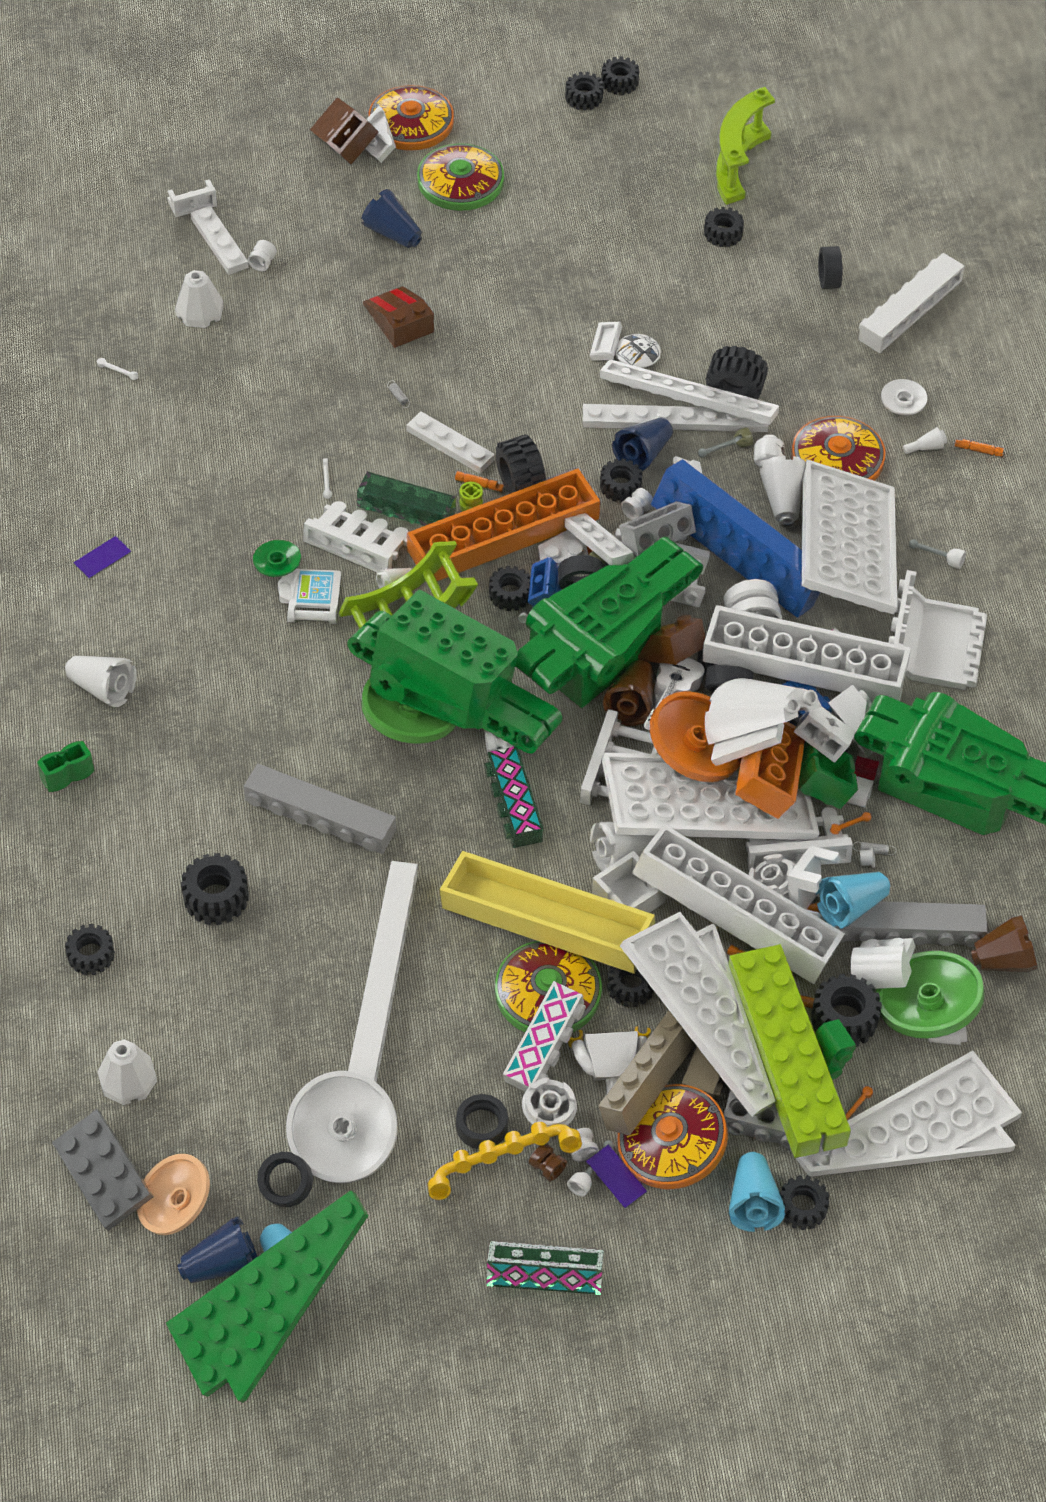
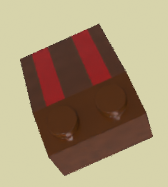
(401, 315)

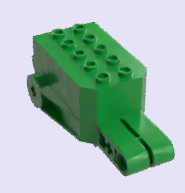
(603, 621)
(452, 670)
(953, 762)

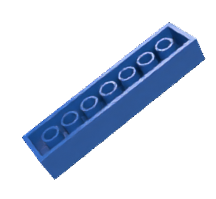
(738, 535)

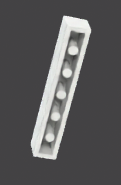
(910, 302)

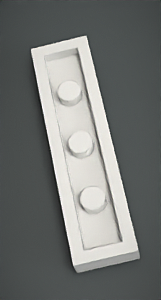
(219, 240)
(450, 442)
(598, 539)

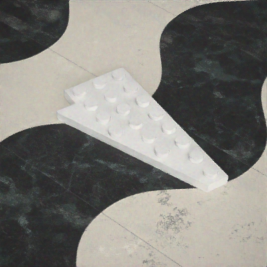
(700, 991)
(935, 1119)

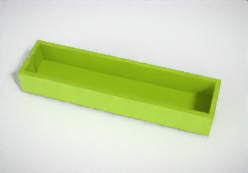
(789, 1052)

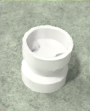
(262, 255)
(639, 502)
(495, 743)

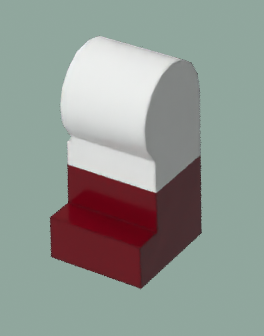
(866, 774)

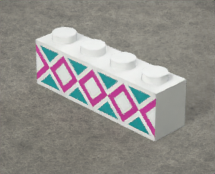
(544, 1037)

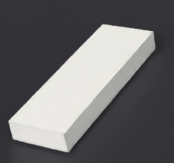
(746, 744)

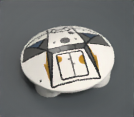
(638, 350)

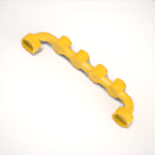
(568, 1138)

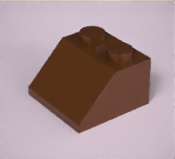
(675, 641)

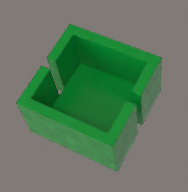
(827, 780)

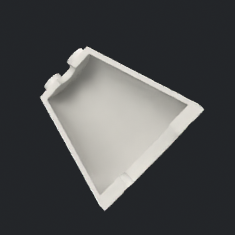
(752, 705)

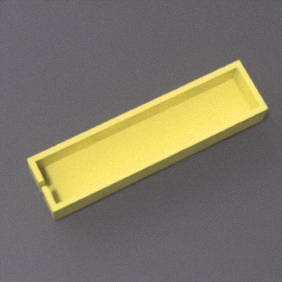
(542, 909)

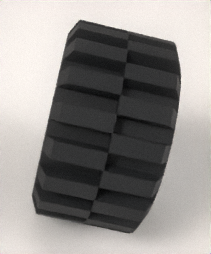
(737, 371)
(519, 463)
(215, 871)
(851, 993)

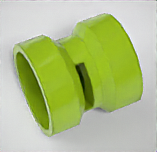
(470, 495)

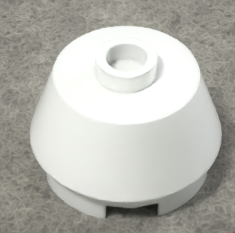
(774, 873)
(549, 1102)

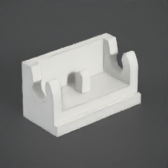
(193, 200)

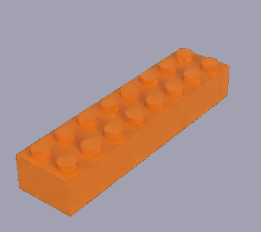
(507, 522)

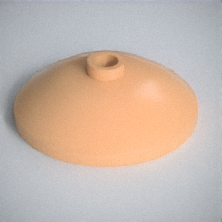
(179, 1193)

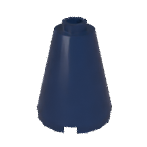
(391, 220)
(642, 441)
(218, 1254)

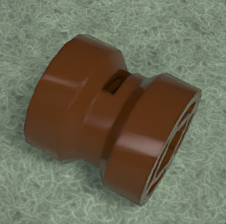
(548, 1162)

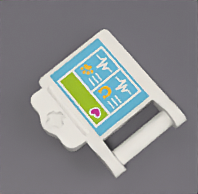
(311, 590)

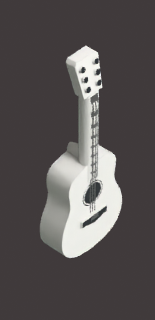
(677, 678)

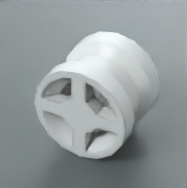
(588, 1147)

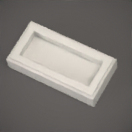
(606, 341)

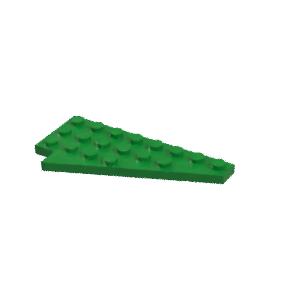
(250, 1315)

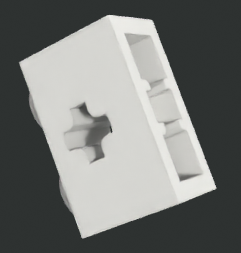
(825, 732)

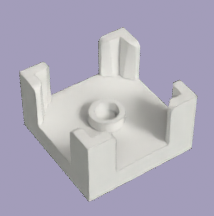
(806, 876)

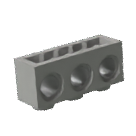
(670, 521)
(754, 1126)

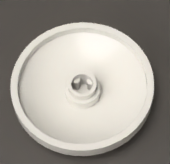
(342, 1126)

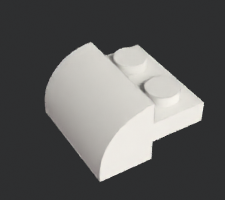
(883, 962)

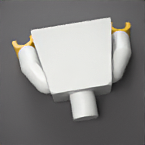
(607, 1053)

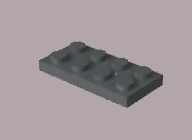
(102, 1170)

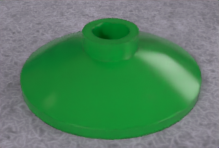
(276, 558)

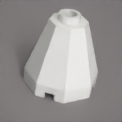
(198, 301)
(126, 1073)

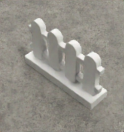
(351, 547)
(795, 849)

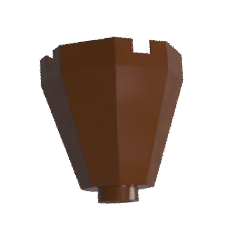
(1006, 948)

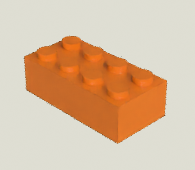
(772, 774)

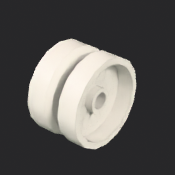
(754, 597)

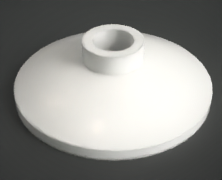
(904, 397)

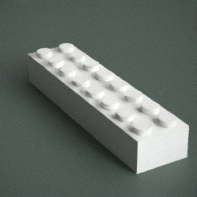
(805, 653)
(737, 902)

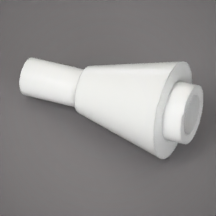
(930, 441)

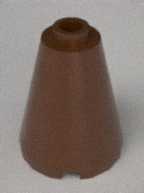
(632, 694)

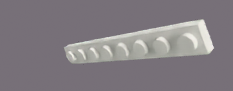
(689, 392)
(679, 416)

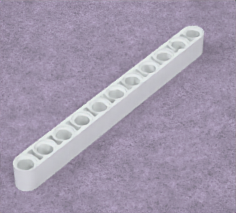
(383, 970)

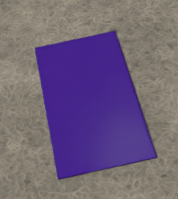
(102, 557)
(616, 1176)

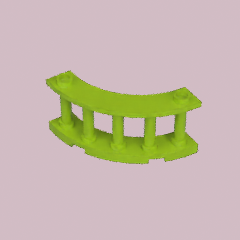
(737, 139)
(456, 594)

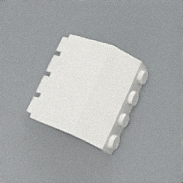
(941, 635)

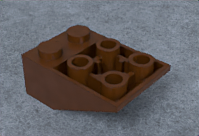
(344, 130)

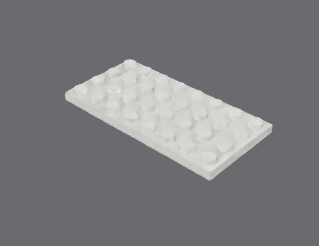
(849, 537)
(651, 793)

